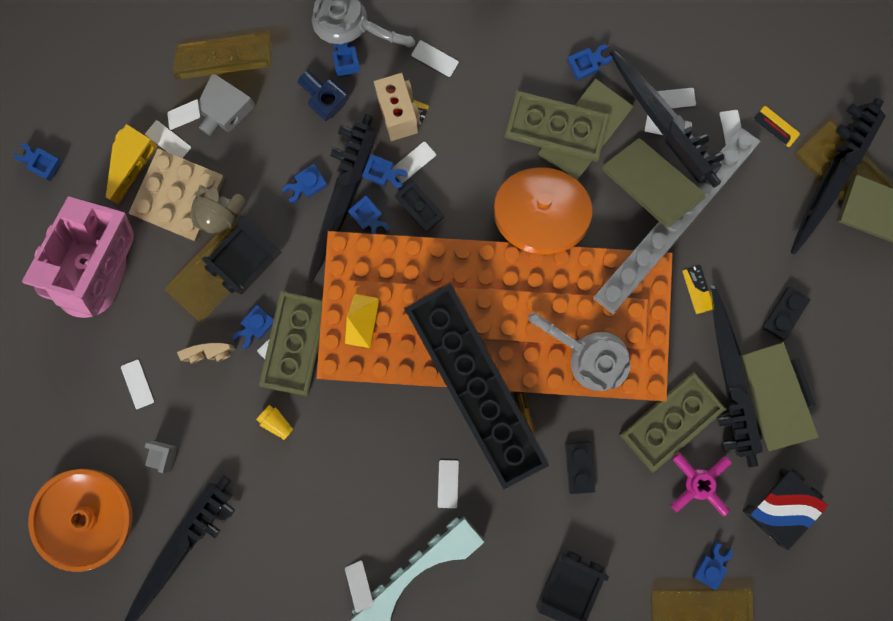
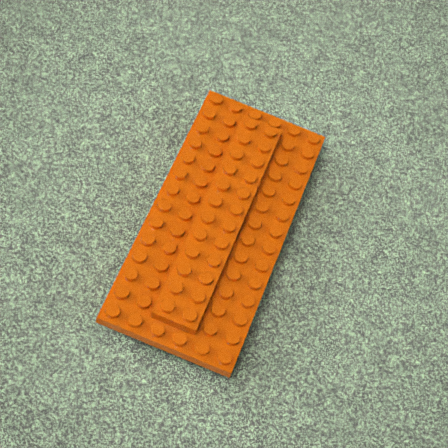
(499, 293)

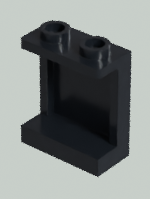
(241, 257)
(571, 588)

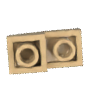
(212, 351)

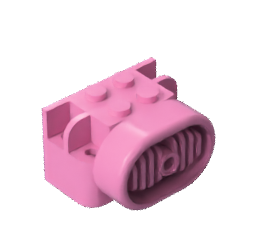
(82, 258)

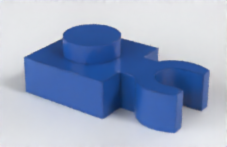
(345, 59)
(585, 63)
(39, 161)
(380, 171)
(308, 182)
(366, 215)
(256, 324)
(711, 570)

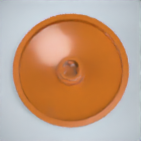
(542, 210)
(80, 520)

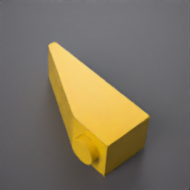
(128, 157)

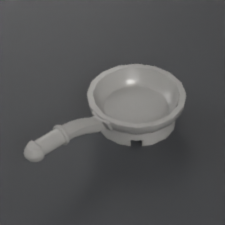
(346, 20)
(597, 360)

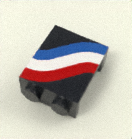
(787, 509)

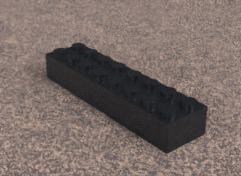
(476, 385)

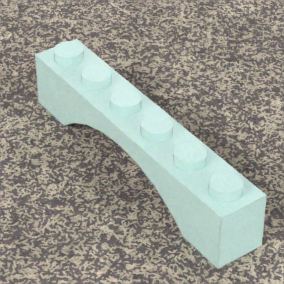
(455, 544)

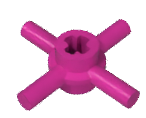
(709, 488)

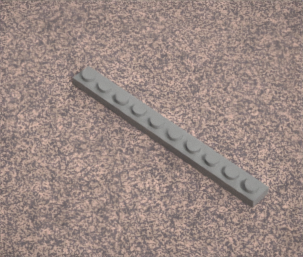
(661, 239)

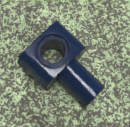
(322, 91)

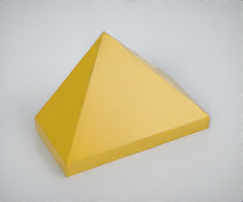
(361, 320)

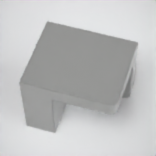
(161, 456)

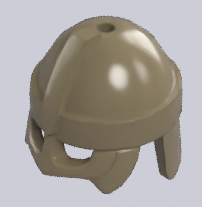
(215, 212)

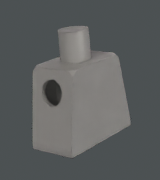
(222, 105)

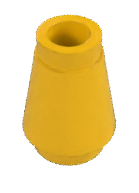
(274, 422)

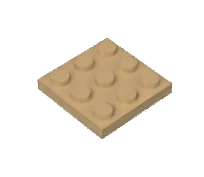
(169, 193)

